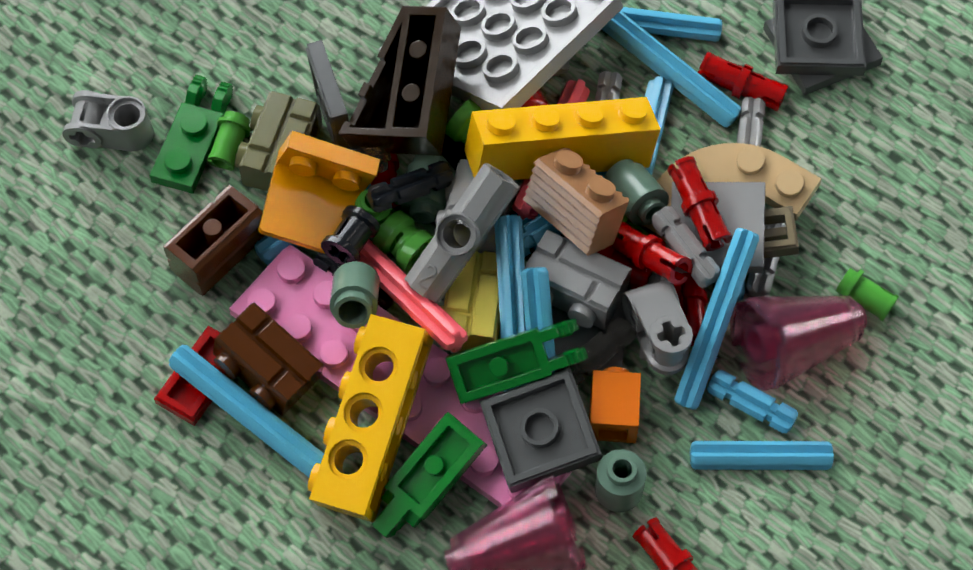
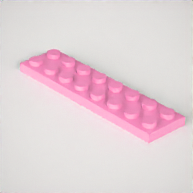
(299, 301)

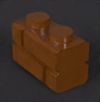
(214, 240)
(266, 359)

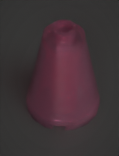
(792, 334)
(522, 534)

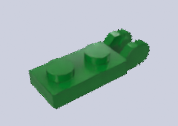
(190, 137)
(510, 361)

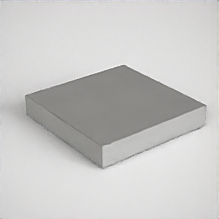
(740, 207)

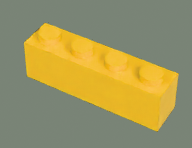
(595, 130)

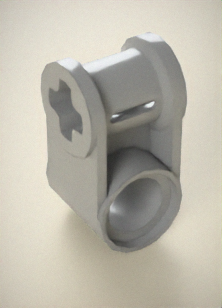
(103, 122)
(659, 325)

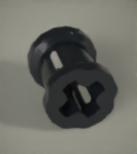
(350, 235)

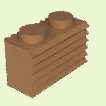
(576, 200)

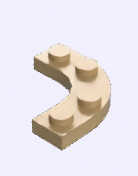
(738, 162)

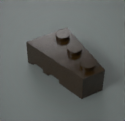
(411, 87)

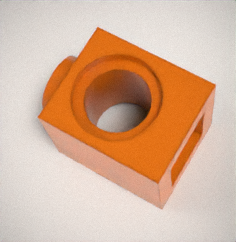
(615, 404)

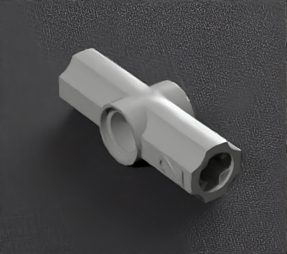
(444, 256)

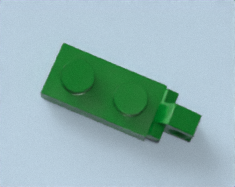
(428, 475)

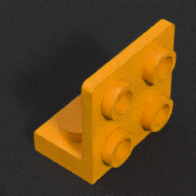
(312, 189)

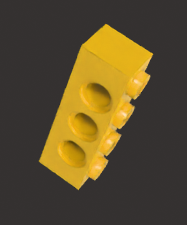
(362, 491)

